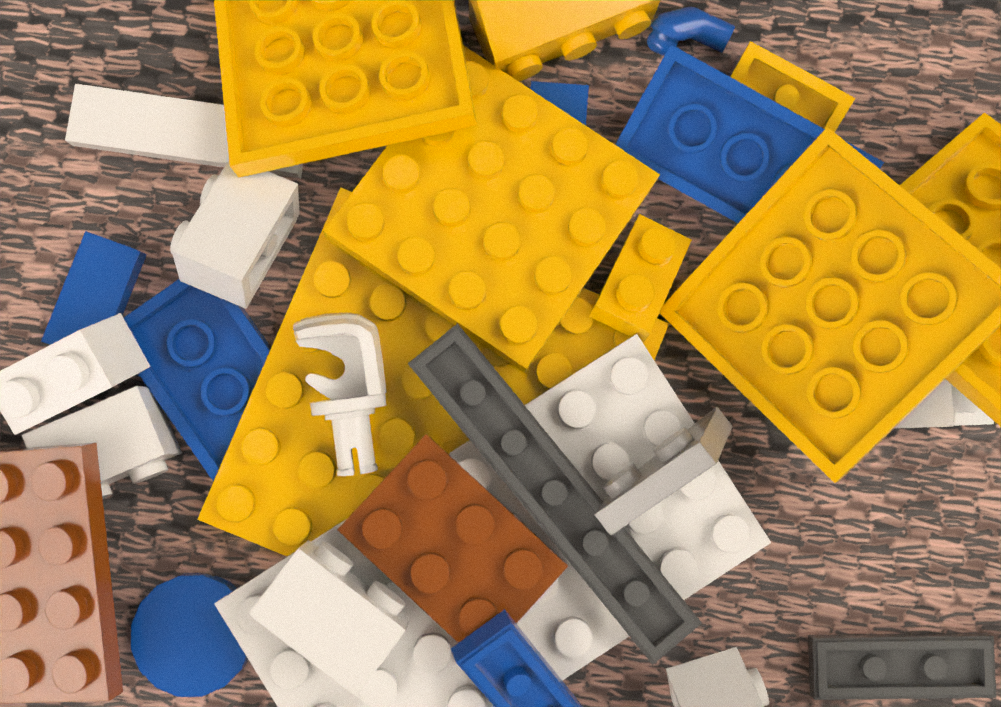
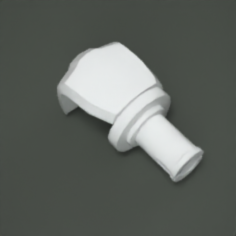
(356, 391)

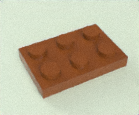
(451, 543)

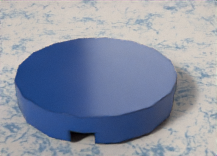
(184, 639)

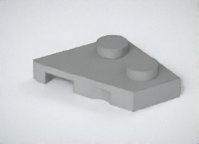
(675, 464)

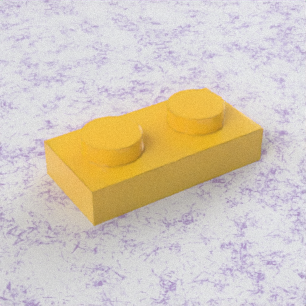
(792, 87)
(641, 278)

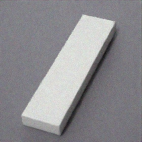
(152, 127)

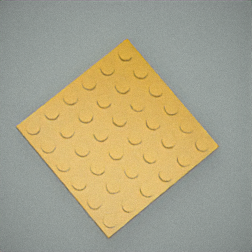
(282, 462)

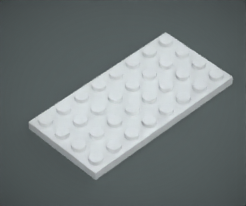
(602, 423)

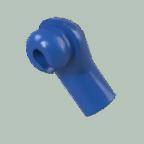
(688, 24)

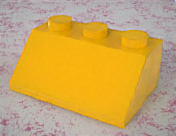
(529, 32)

